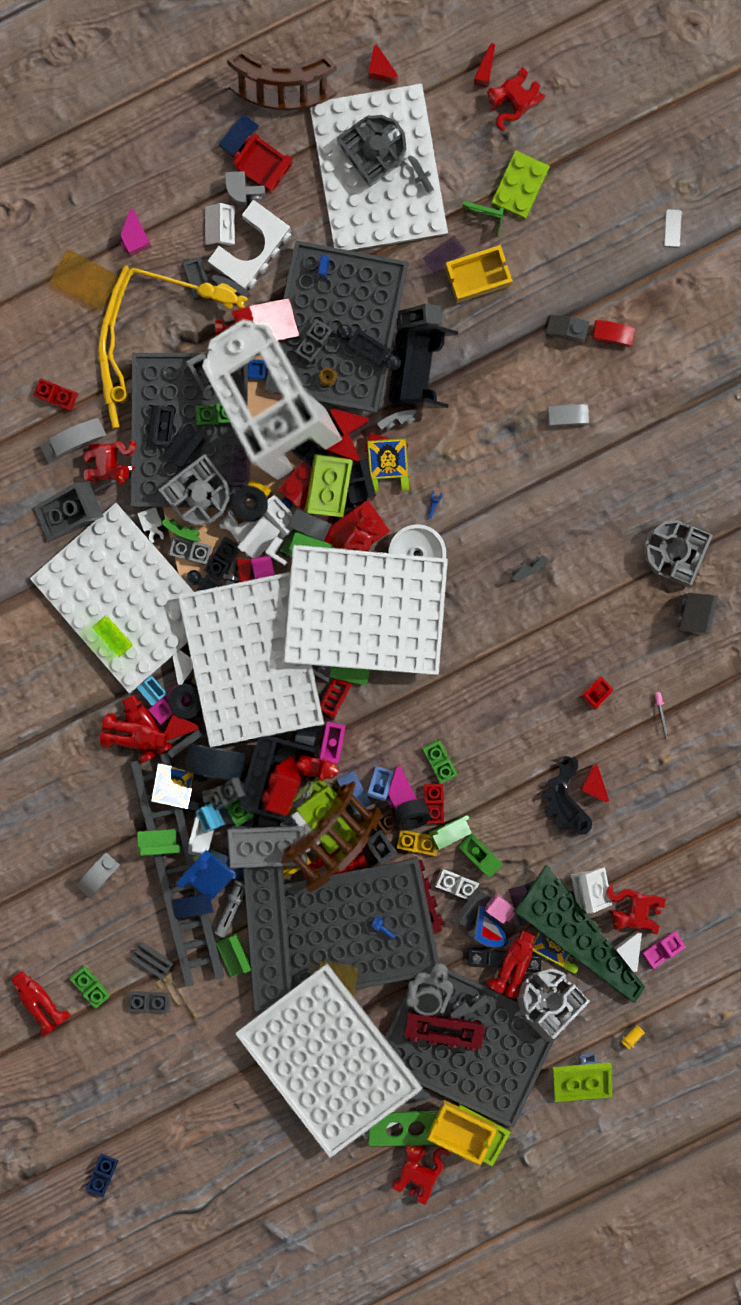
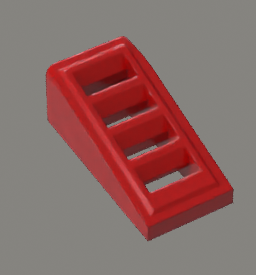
(484, 71)
(245, 569)
(327, 713)

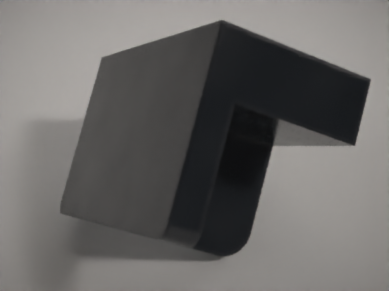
(360, 483)

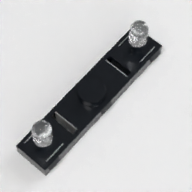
(496, 958)

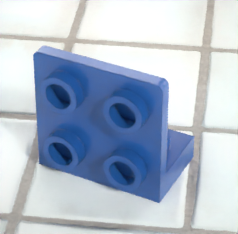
(206, 875)

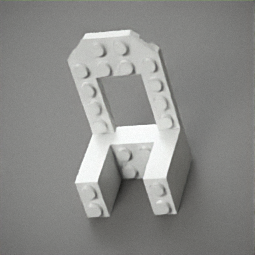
(280, 426)

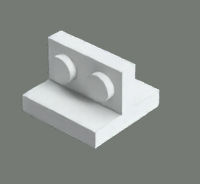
(591, 889)

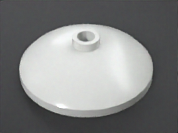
(420, 539)

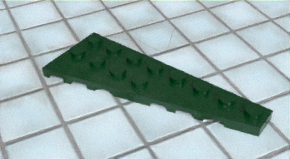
(561, 919)

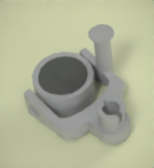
(428, 996)

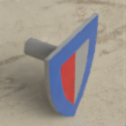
(488, 930)

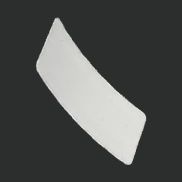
(673, 227)

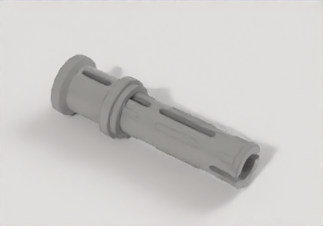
(235, 899)

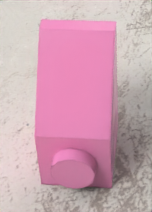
(500, 908)

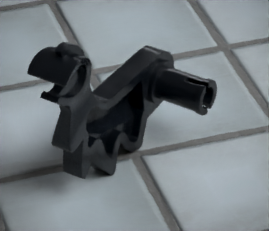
(567, 810)

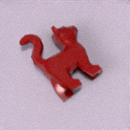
(516, 95)
(106, 461)
(318, 768)
(638, 912)
(419, 1174)

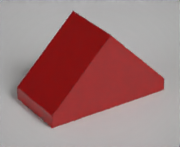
(380, 68)
(347, 421)
(344, 449)
(596, 693)
(179, 727)
(594, 784)

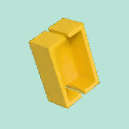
(478, 274)
(462, 1132)

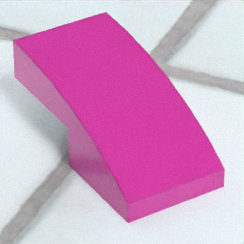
(161, 709)
(663, 949)

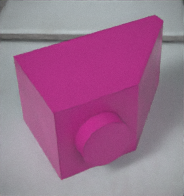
(133, 235)
(263, 567)
(332, 741)
(400, 789)

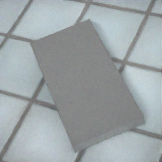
(262, 845)

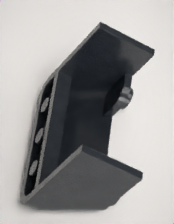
(415, 351)
(264, 760)

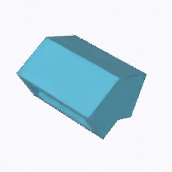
(152, 690)
(209, 818)

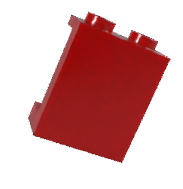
(262, 163)

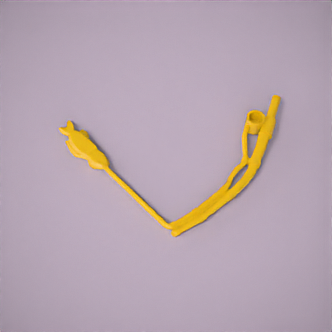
(221, 293)

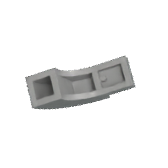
(72, 439)

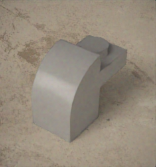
(239, 192)
(97, 875)

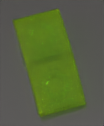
(112, 636)

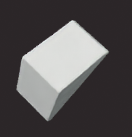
(183, 666)
(630, 949)

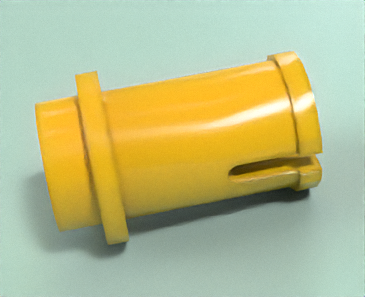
(265, 490)
(632, 1037)

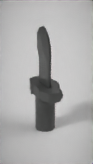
(422, 177)
(230, 578)

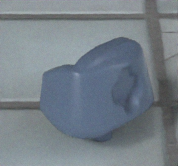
(588, 1058)

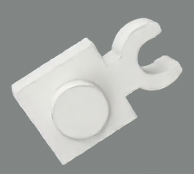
(151, 521)

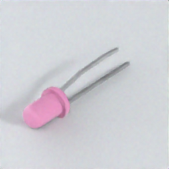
(658, 699)

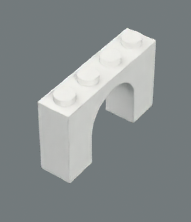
(246, 272)

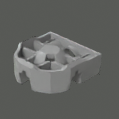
(200, 488)
(681, 547)
(570, 998)

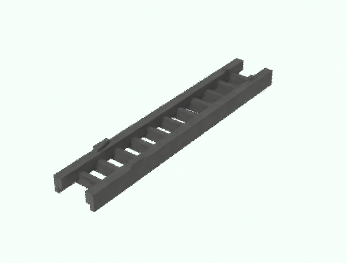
(177, 927)

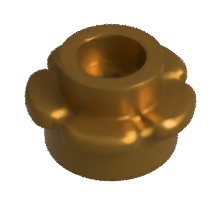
(327, 371)

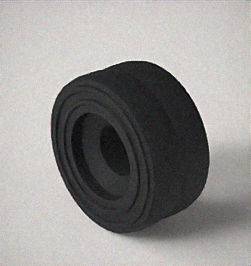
(242, 495)
(176, 705)
(412, 814)

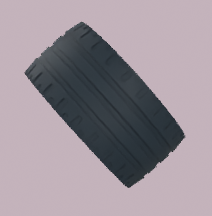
(214, 762)

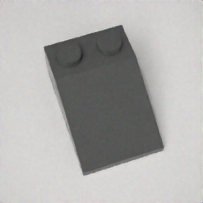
(68, 510)
(696, 613)

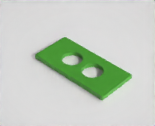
(379, 1136)

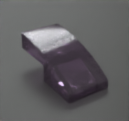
(446, 252)

